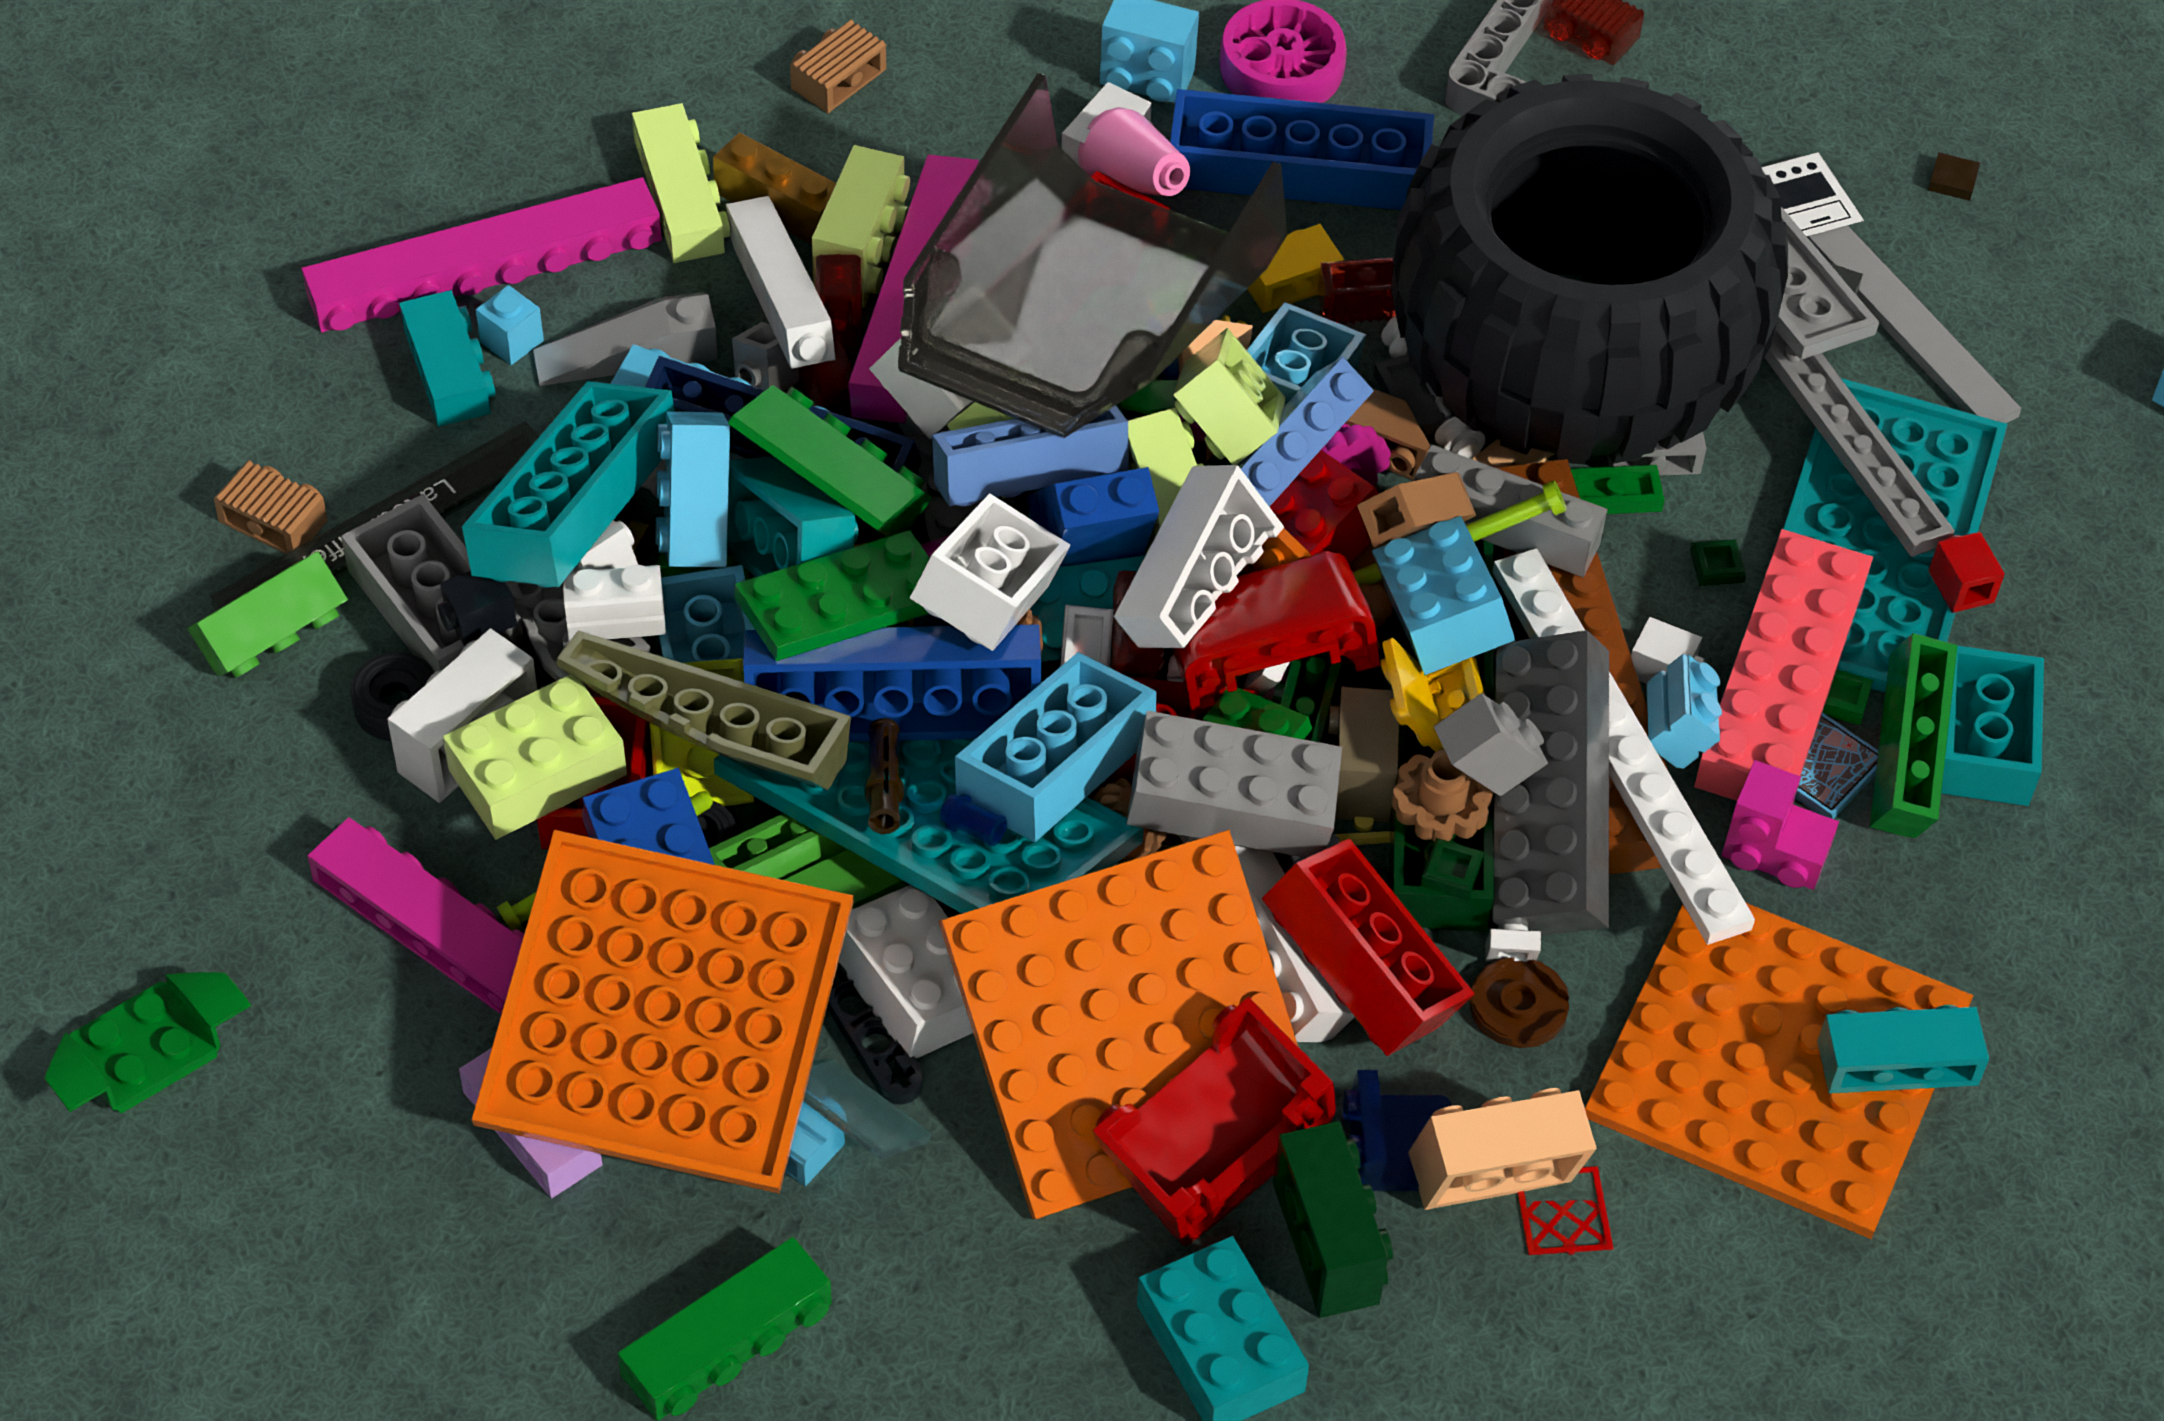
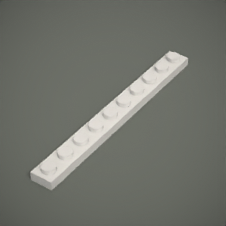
(1636, 767)

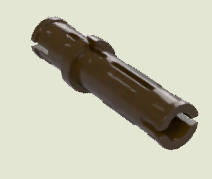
(884, 806)

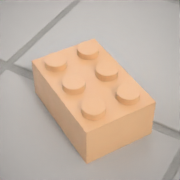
(1501, 1148)

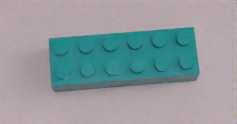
(568, 485)

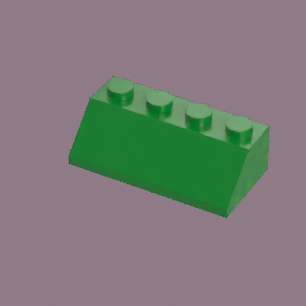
(832, 461)

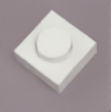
(1512, 941)

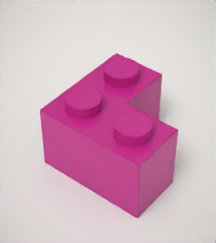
(1774, 833)

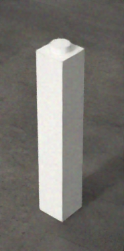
(781, 282)

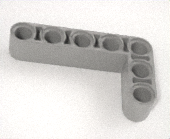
(1482, 63)

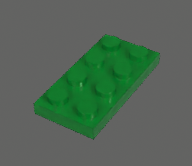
(835, 595)

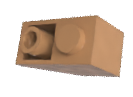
(1398, 427)
(1415, 507)

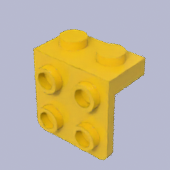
(1430, 698)

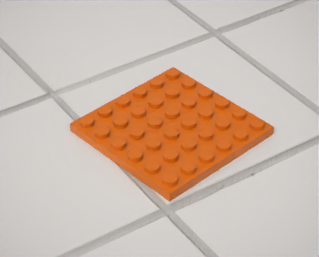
(1104, 999)
(664, 1011)
(1732, 1073)

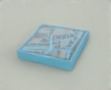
(1835, 769)

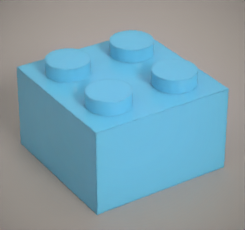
(1149, 48)

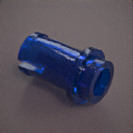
(963, 815)

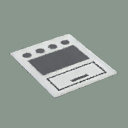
(1812, 194)

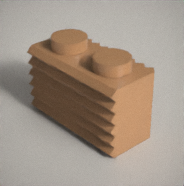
(838, 66)
(270, 507)

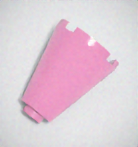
(1133, 153)

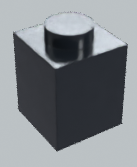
(475, 606)

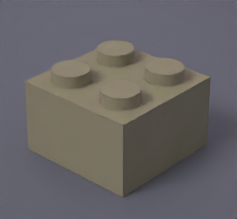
(1369, 756)

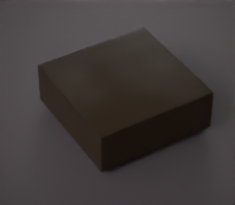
(1954, 176)

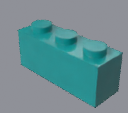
(447, 357)
(1902, 1049)

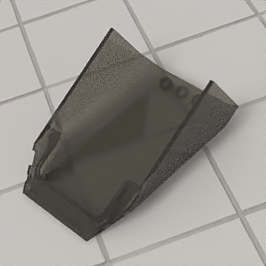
(1064, 290)

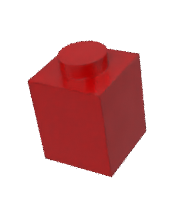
(1966, 572)

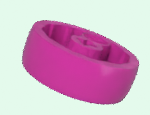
(1281, 61)

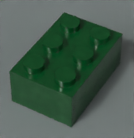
(1331, 1219)

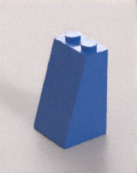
(1099, 515)

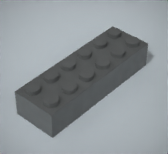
(1556, 822)

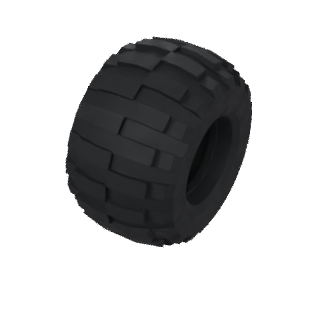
(1604, 189)

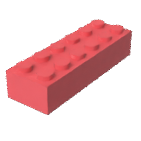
(1785, 661)

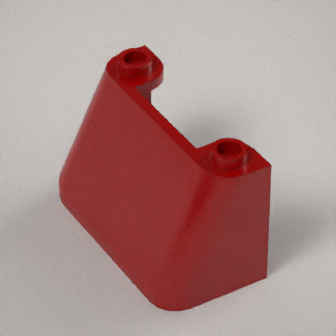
(1276, 620)
(1217, 1123)

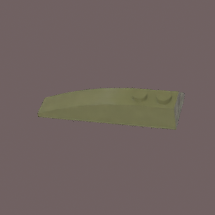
(714, 710)

